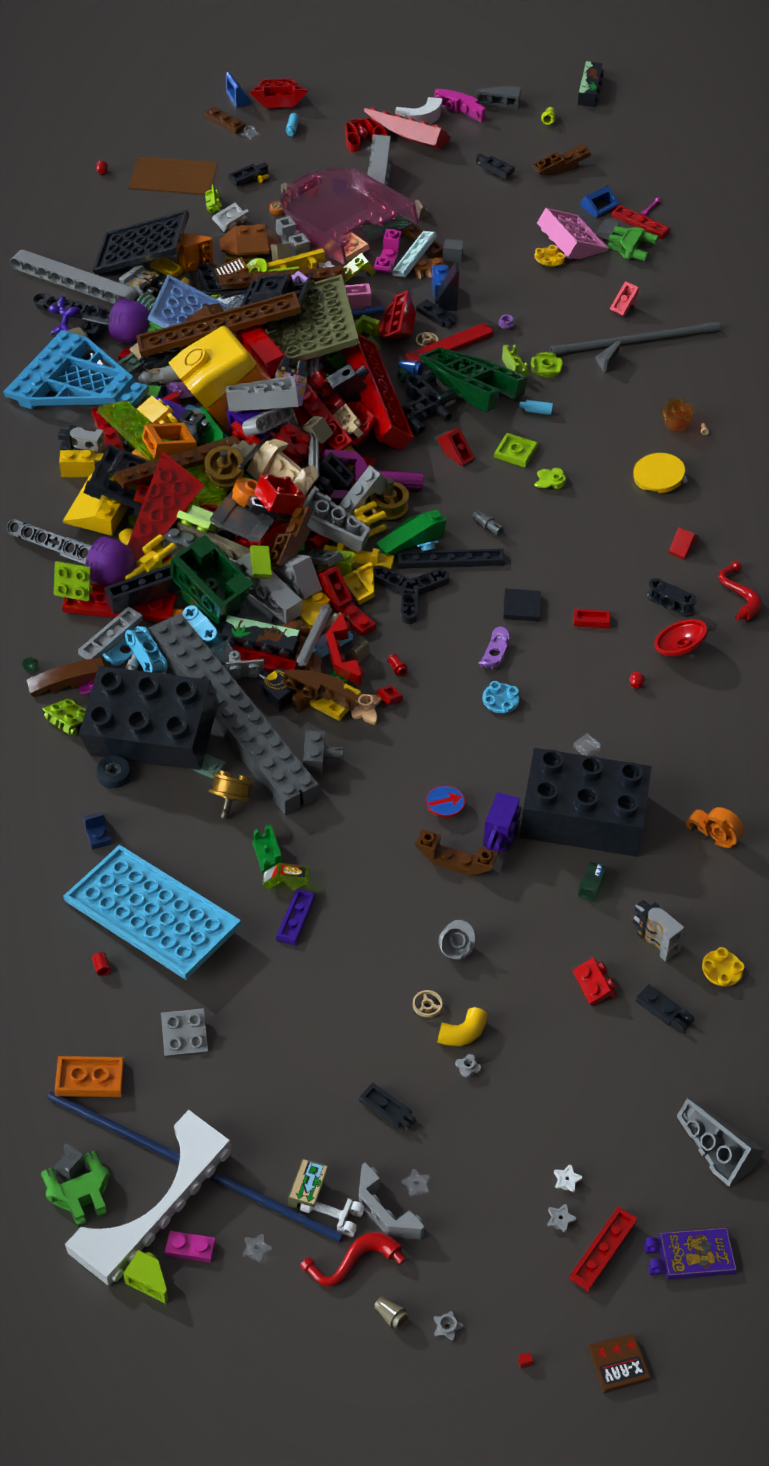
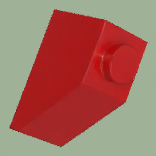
(456, 447)
(334, 586)

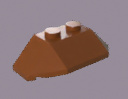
(249, 240)

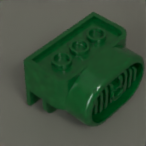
(209, 580)

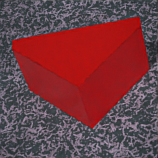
(682, 543)

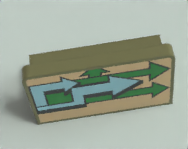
(307, 1184)

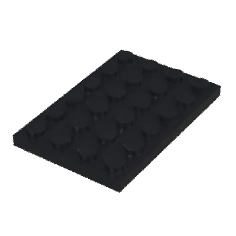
(141, 242)

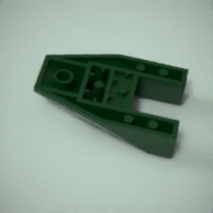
(474, 378)

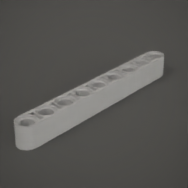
(72, 277)

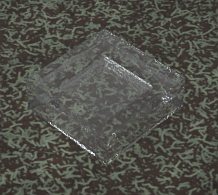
(586, 745)

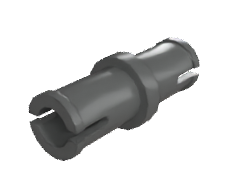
(488, 523)

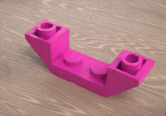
(390, 251)

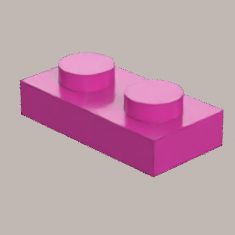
(190, 1246)

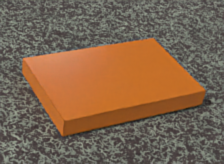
(89, 1076)

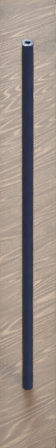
(217, 1177)

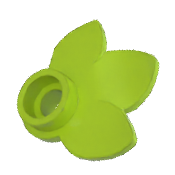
(551, 478)

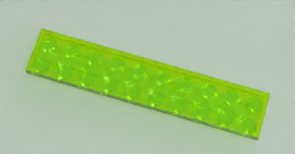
(131, 425)

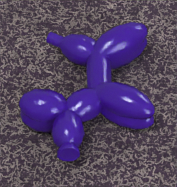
(66, 313)

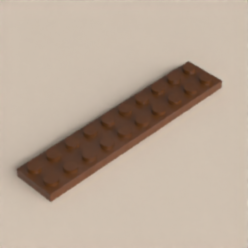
(235, 319)

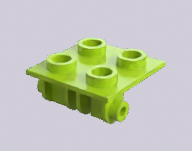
(72, 581)
(65, 715)

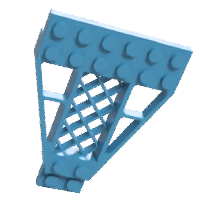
(62, 357)

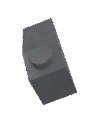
(500, 96)

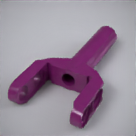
(410, 480)

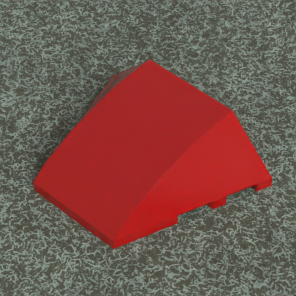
(278, 93)

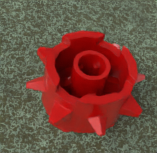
(297, 441)

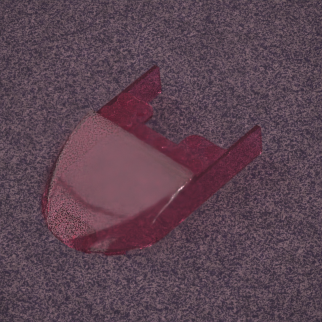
(339, 201)

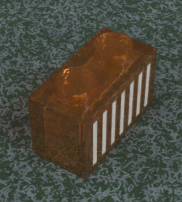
(233, 267)

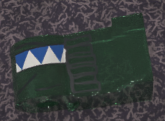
(592, 881)

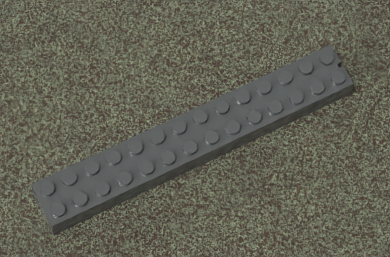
(238, 717)

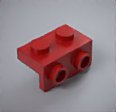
(594, 981)

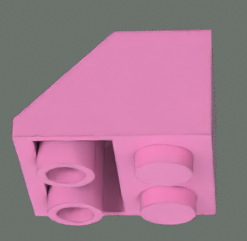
(359, 296)

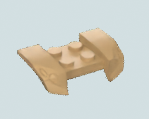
(273, 461)

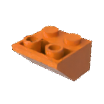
(195, 250)

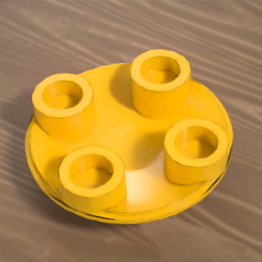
(549, 256)
(722, 967)

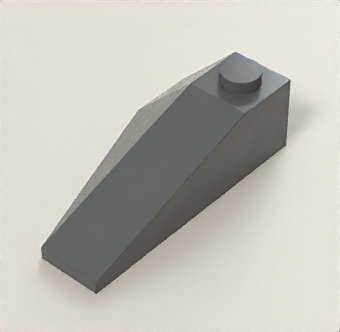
(723, 1146)

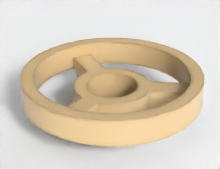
(427, 338)
(427, 1001)

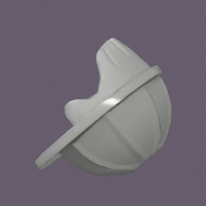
(457, 939)

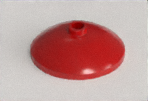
(681, 638)

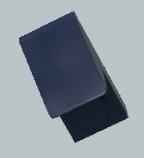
(96, 830)

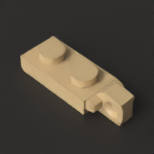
(348, 420)

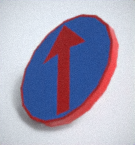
(445, 801)

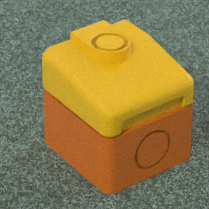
(213, 364)

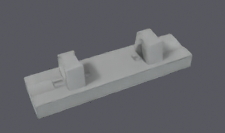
(110, 634)

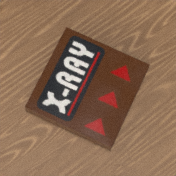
(618, 1363)

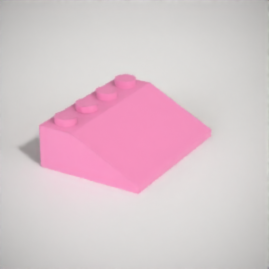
(571, 234)

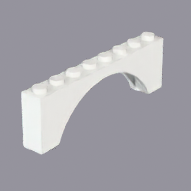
(111, 1249)

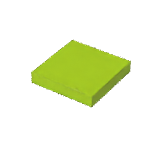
(515, 450)

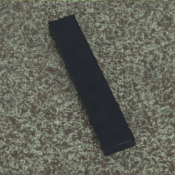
(450, 558)

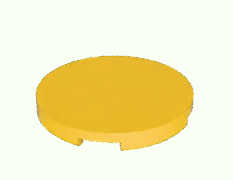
(659, 472)

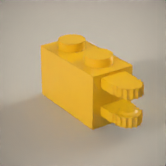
(157, 411)
(78, 462)

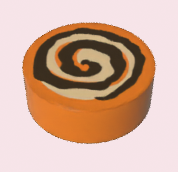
(276, 209)

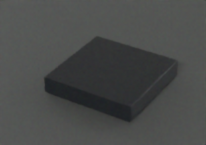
(522, 604)

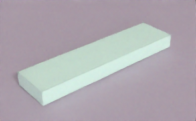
(414, 254)

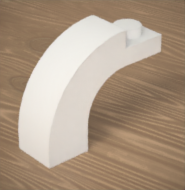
(428, 113)

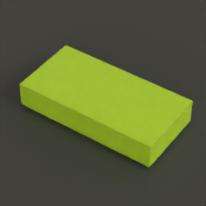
(260, 562)

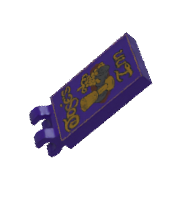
(691, 1253)

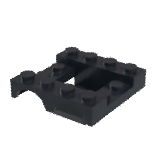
(276, 285)
(101, 484)

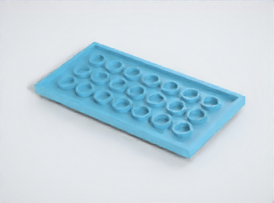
(152, 911)

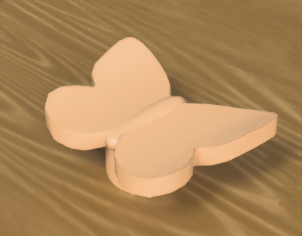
(366, 708)

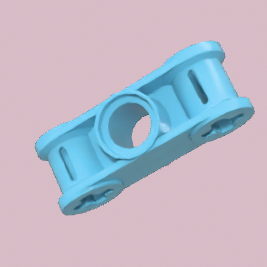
(202, 626)
(146, 650)

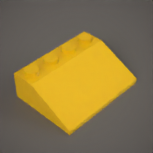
(96, 514)

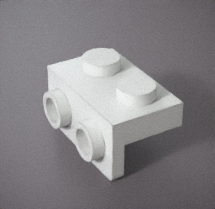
(230, 217)

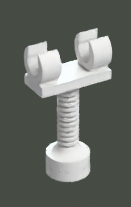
(345, 1227)

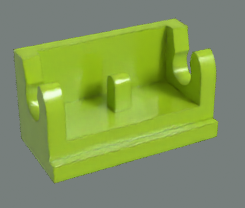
(513, 361)

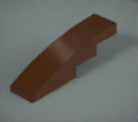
(65, 675)

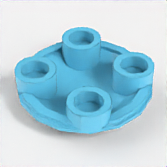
(501, 697)

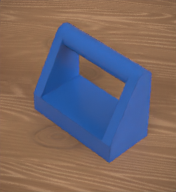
(235, 91)
(588, 201)

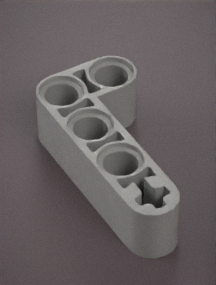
(269, 420)

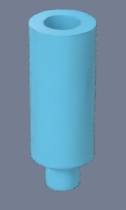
(292, 124)
(537, 407)

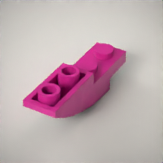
(461, 102)

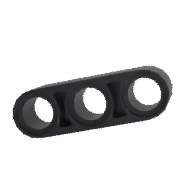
(207, 277)

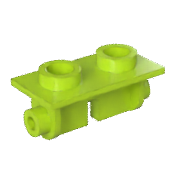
(213, 200)

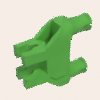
(629, 240)
(80, 1190)

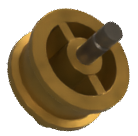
(222, 466)
(392, 501)
(231, 789)

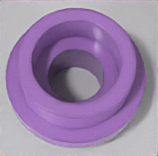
(506, 321)

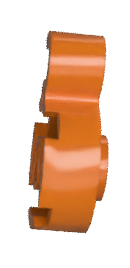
(243, 489)
(719, 824)

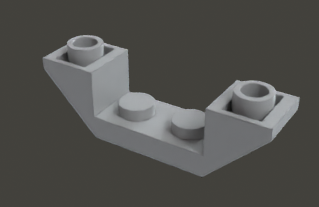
(406, 1226)

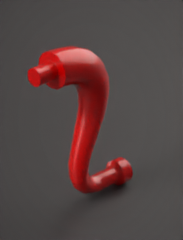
(754, 601)
(368, 1242)

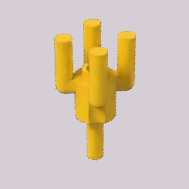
(368, 520)
(152, 559)

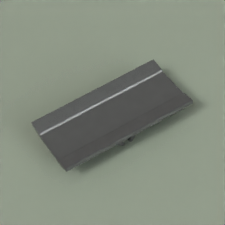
(241, 520)

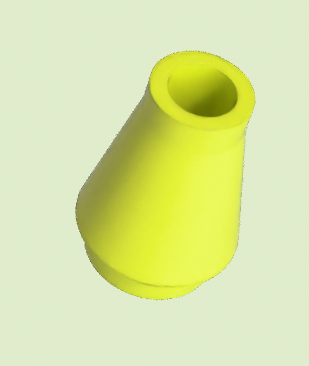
(548, 116)

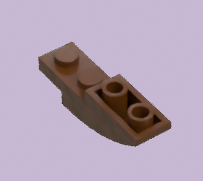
(562, 163)
(289, 544)
(314, 684)

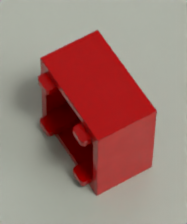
(279, 494)

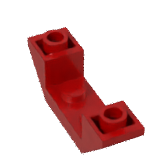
(348, 670)

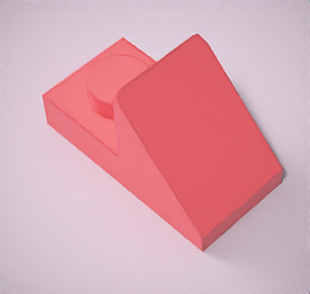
(626, 297)

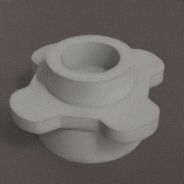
(468, 1071)

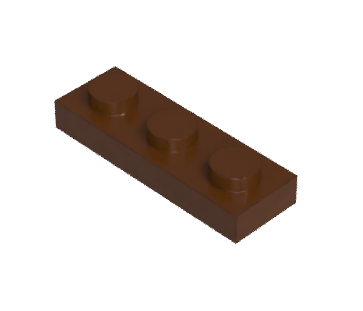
(224, 120)

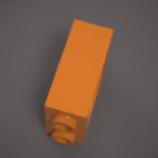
(155, 432)

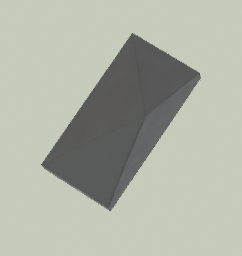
(608, 356)

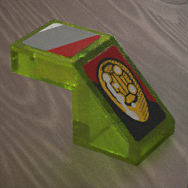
(292, 875)

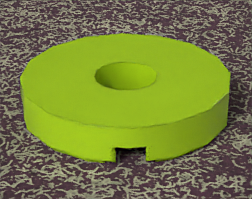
(551, 370)

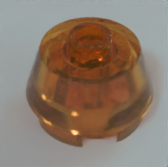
(677, 414)

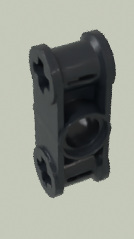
(671, 597)

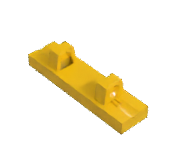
(300, 260)
(365, 557)

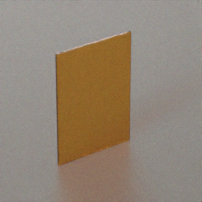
(172, 175)

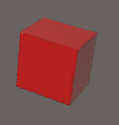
(525, 1360)

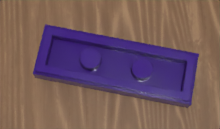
(295, 917)

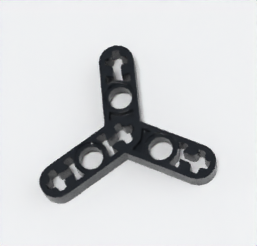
(410, 588)

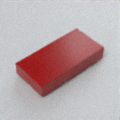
(591, 618)

